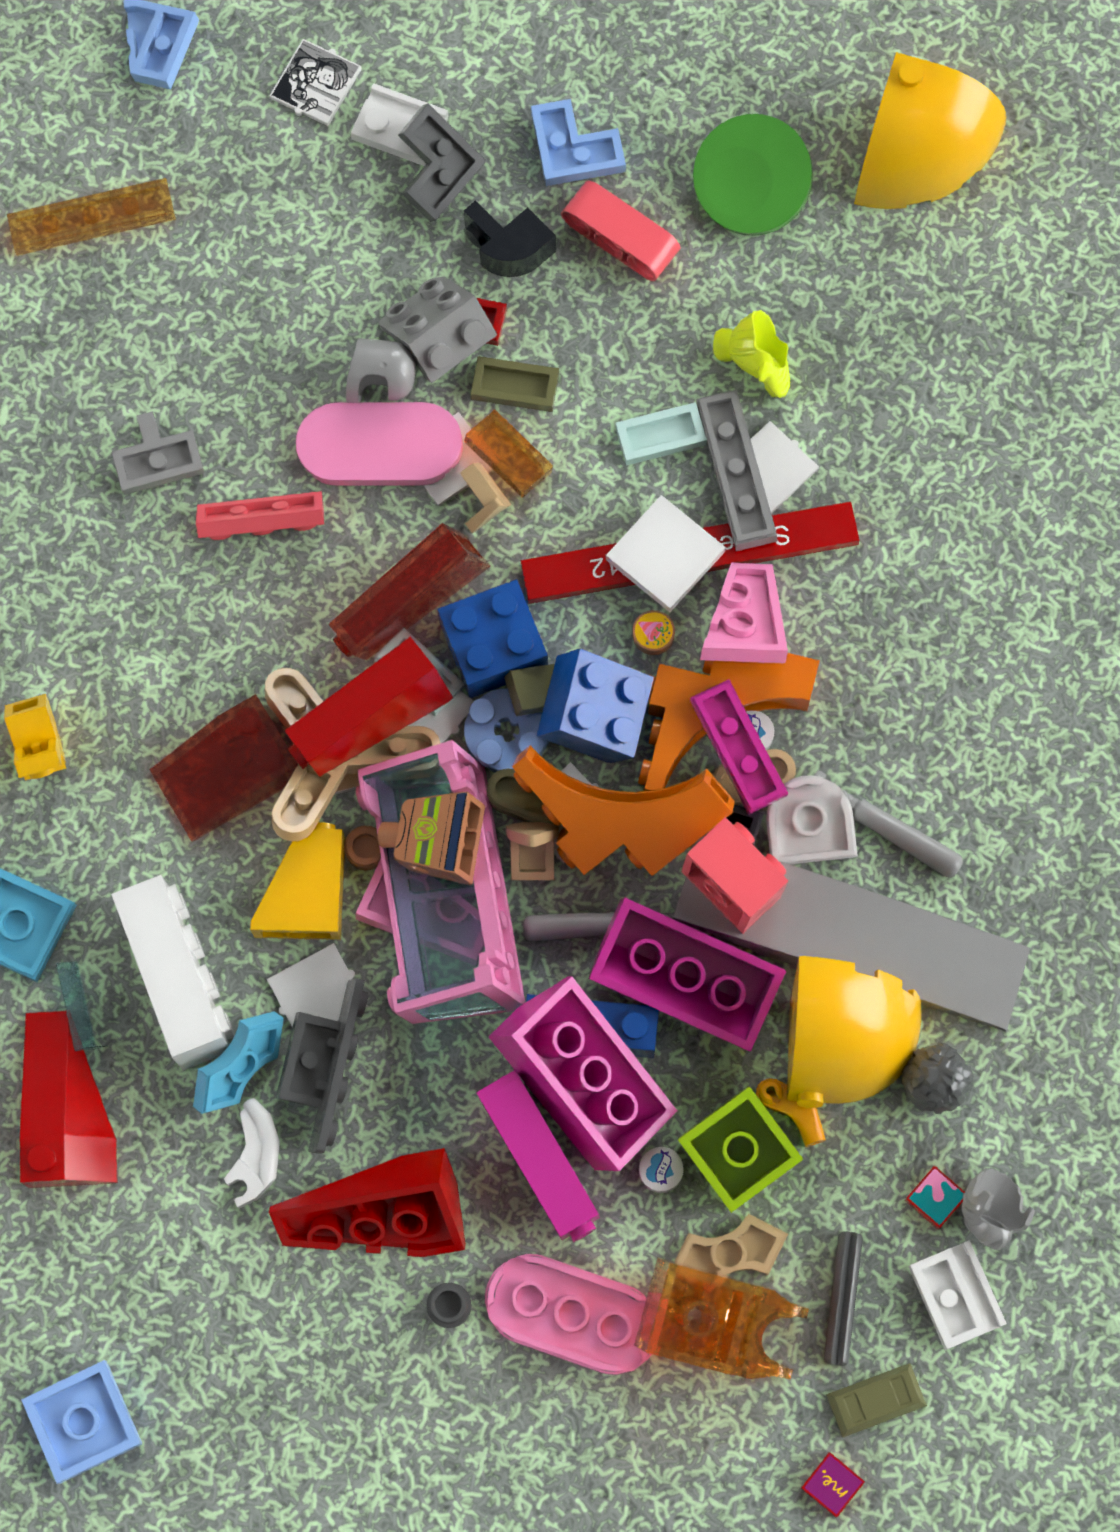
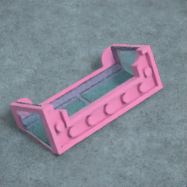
(448, 935)

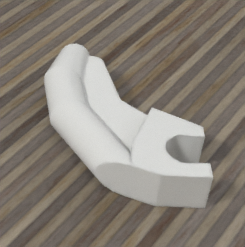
(260, 1156)

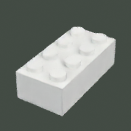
(171, 971)

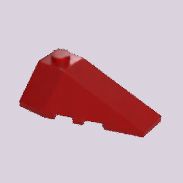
(62, 1112)
(393, 1204)

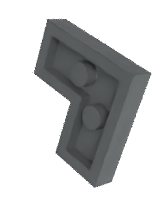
(447, 158)

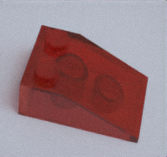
(225, 768)

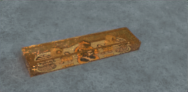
(91, 216)

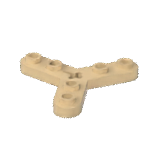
(306, 793)

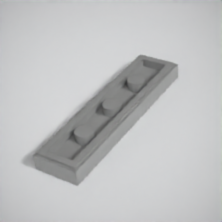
(736, 470)

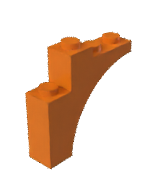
(756, 684)
(599, 820)

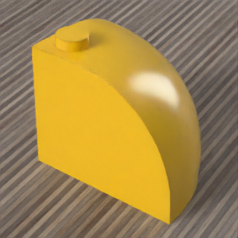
(928, 135)
(847, 1032)

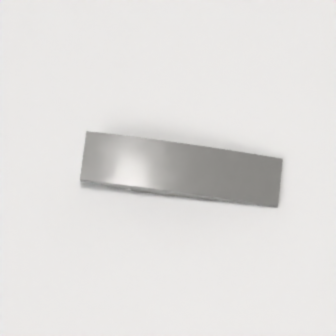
(822, 917)

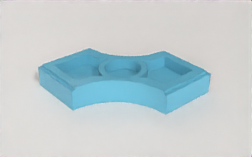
(224, 1079)

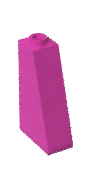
(539, 1157)

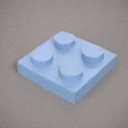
(81, 1422)

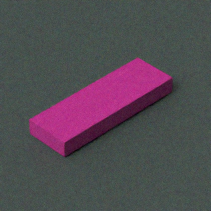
(738, 747)

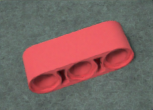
(620, 230)

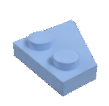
(157, 41)

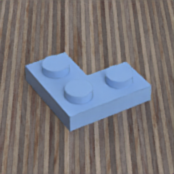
(572, 156)

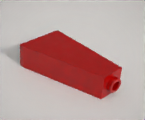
(368, 709)

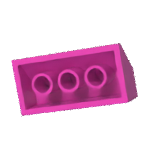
(686, 974)
(583, 1075)

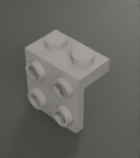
(439, 326)

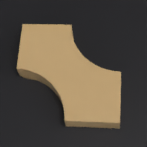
(748, 1247)

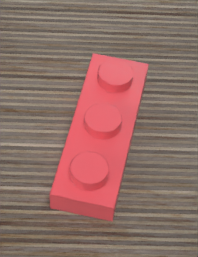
(260, 515)

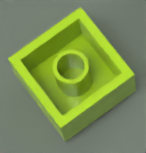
(740, 1149)

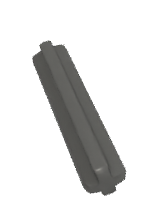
(843, 1298)

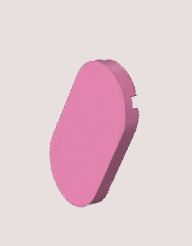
(379, 443)
(567, 1313)

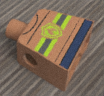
(437, 835)

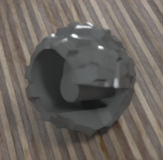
(937, 1078)

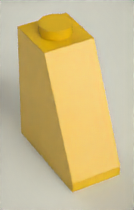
(305, 890)

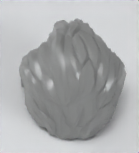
(994, 1208)

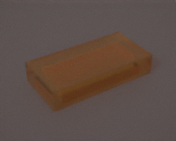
(508, 453)

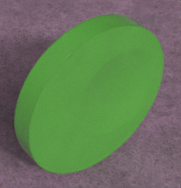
(753, 174)

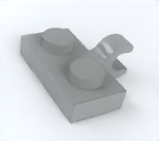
(157, 459)

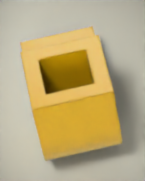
(34, 738)

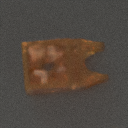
(729, 1326)

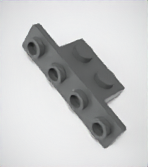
(317, 1063)

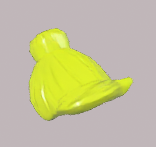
(756, 351)

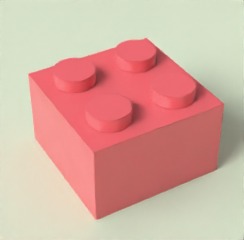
(735, 874)

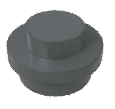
(449, 1305)

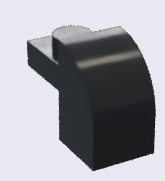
(511, 249)

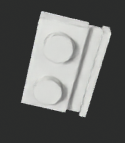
(383, 119)
(957, 1295)

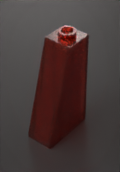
(408, 592)

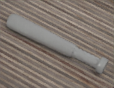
(904, 836)
(568, 926)

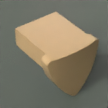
(487, 493)
(532, 850)

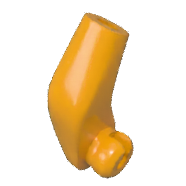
(774, 1096)

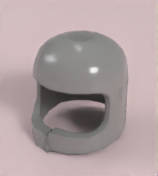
(380, 364)

